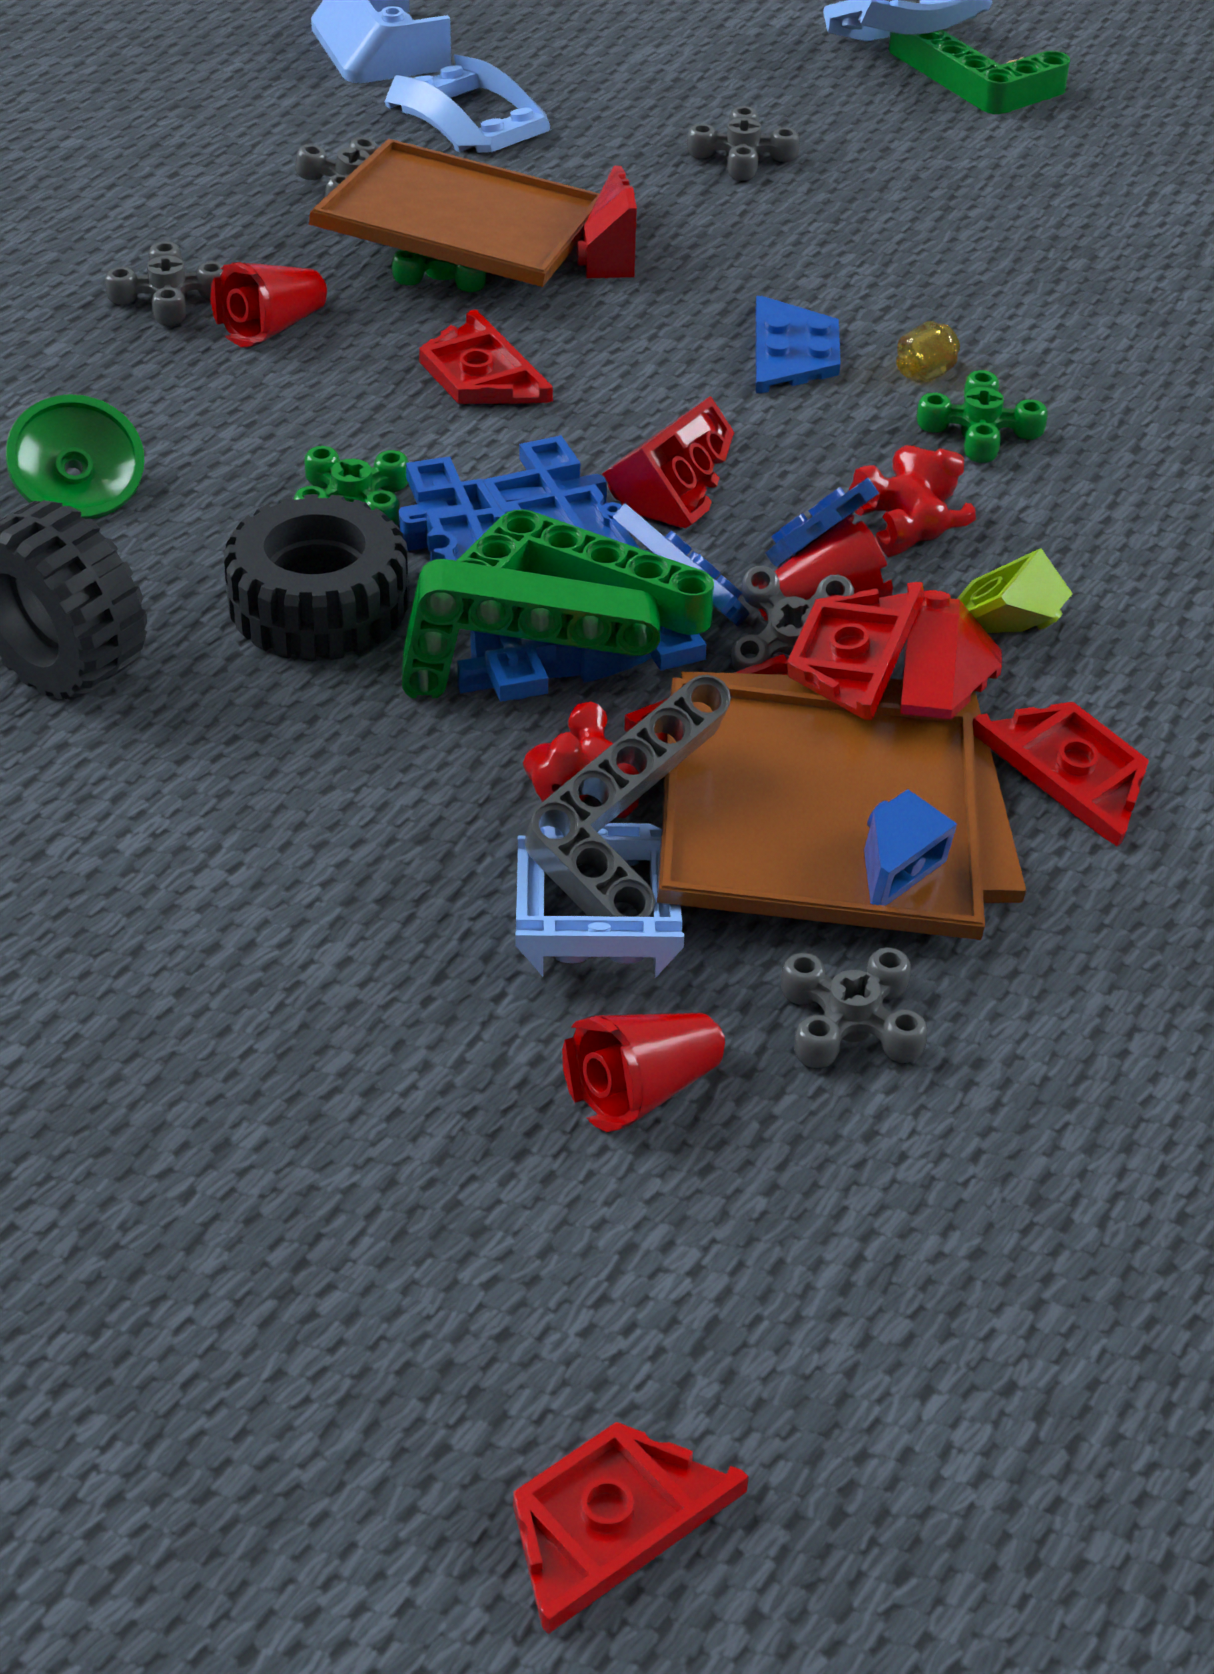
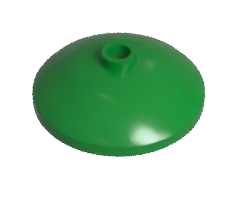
(78, 435)

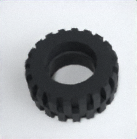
(316, 577)
(65, 602)

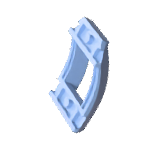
(877, 18)
(431, 101)
(579, 937)

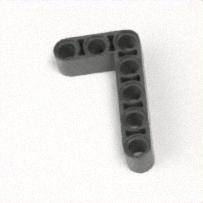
(616, 792)

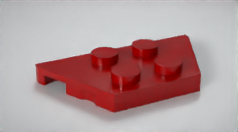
(482, 366)
(854, 646)
(1072, 762)
(610, 1514)

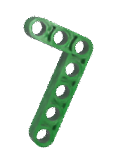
(978, 78)
(554, 548)
(517, 605)

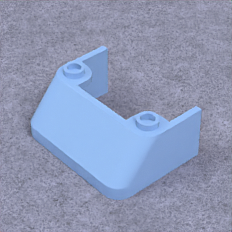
(380, 39)

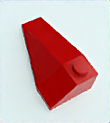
(674, 467)
(945, 658)

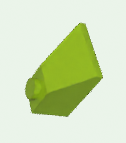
(1017, 595)

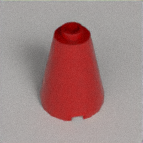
(264, 297)
(841, 550)
(637, 1062)

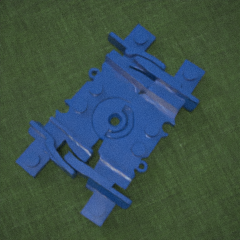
(457, 513)

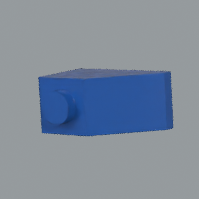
(904, 845)

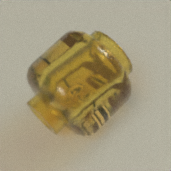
(927, 351)

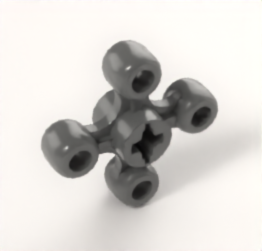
(743, 143)
(313, 161)
(165, 283)
(779, 612)
(853, 1007)

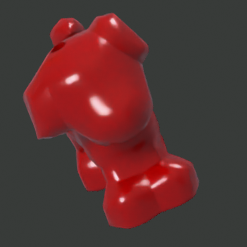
(915, 497)
(557, 762)

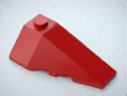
(610, 231)

